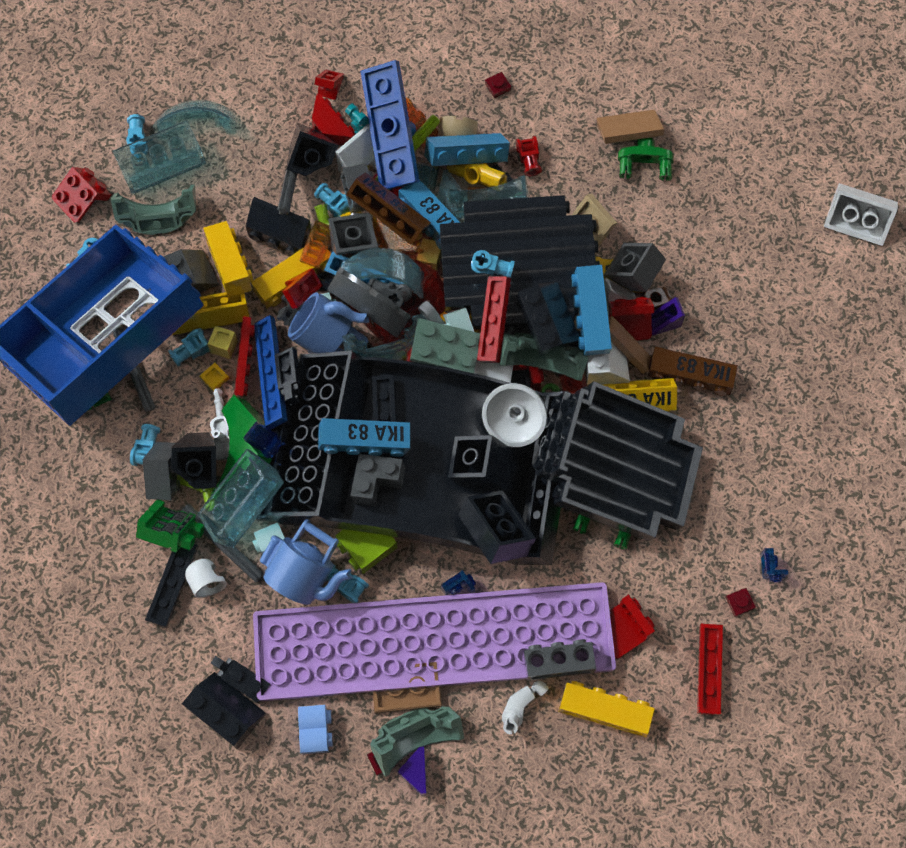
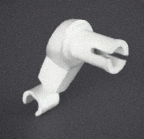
(514, 710)

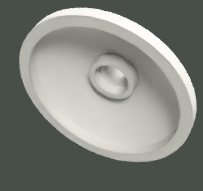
(512, 427)

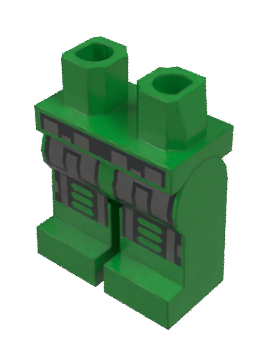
(169, 527)

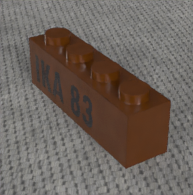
(388, 208)
(693, 371)

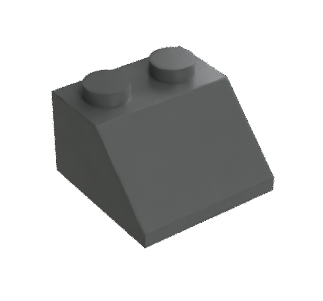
(196, 266)
(636, 266)

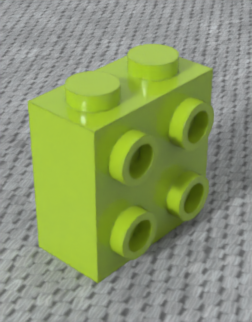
(365, 548)

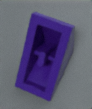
(667, 317)
(414, 771)

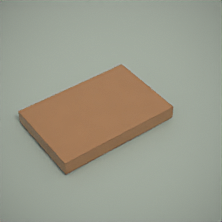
(630, 126)
(408, 698)

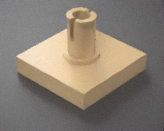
(604, 220)

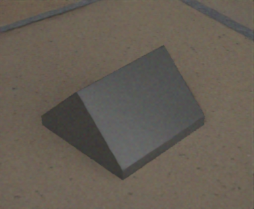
(352, 233)

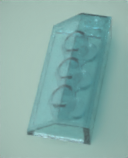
(159, 157)
(239, 499)

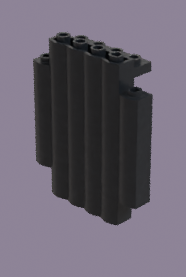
(521, 230)
(618, 461)

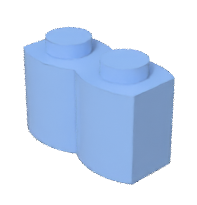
(314, 729)

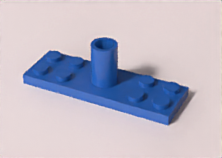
(390, 125)

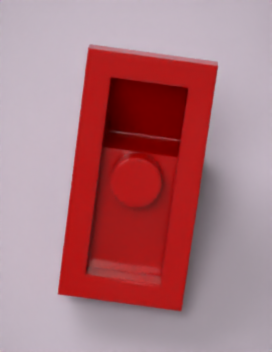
(329, 83)
(301, 287)

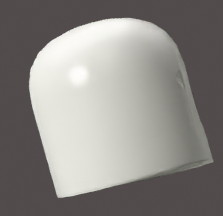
(202, 573)

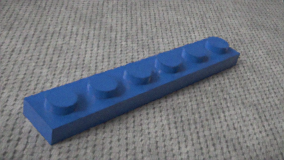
(267, 346)

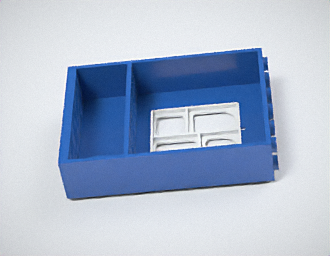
(44, 339)

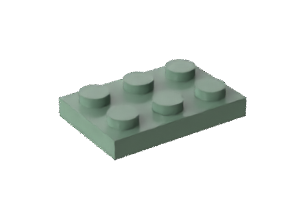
(445, 346)

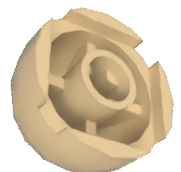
(451, 126)

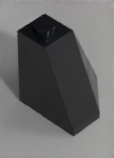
(309, 150)
(195, 460)

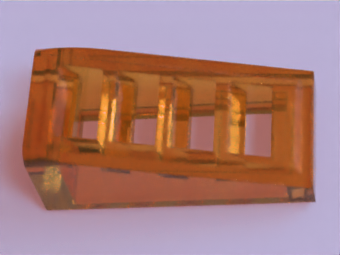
(317, 231)

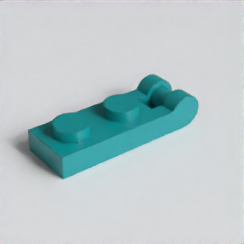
(359, 120)

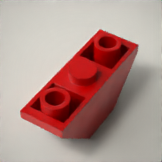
(330, 122)

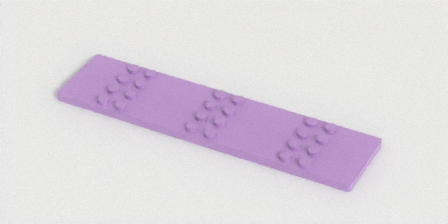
(468, 635)

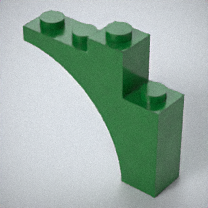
(240, 418)

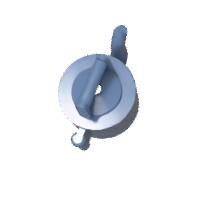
(322, 323)
(300, 568)

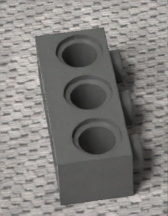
(551, 669)

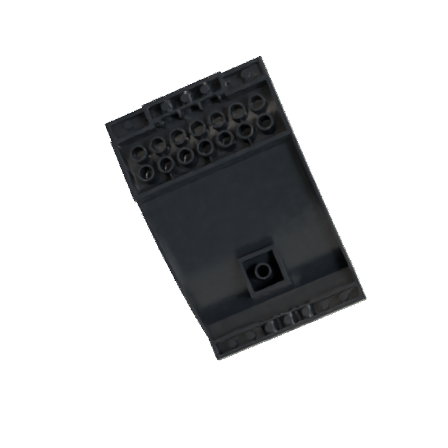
(446, 459)

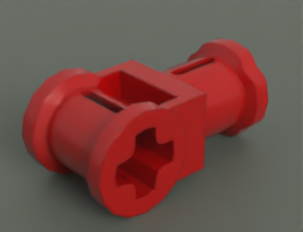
(529, 155)

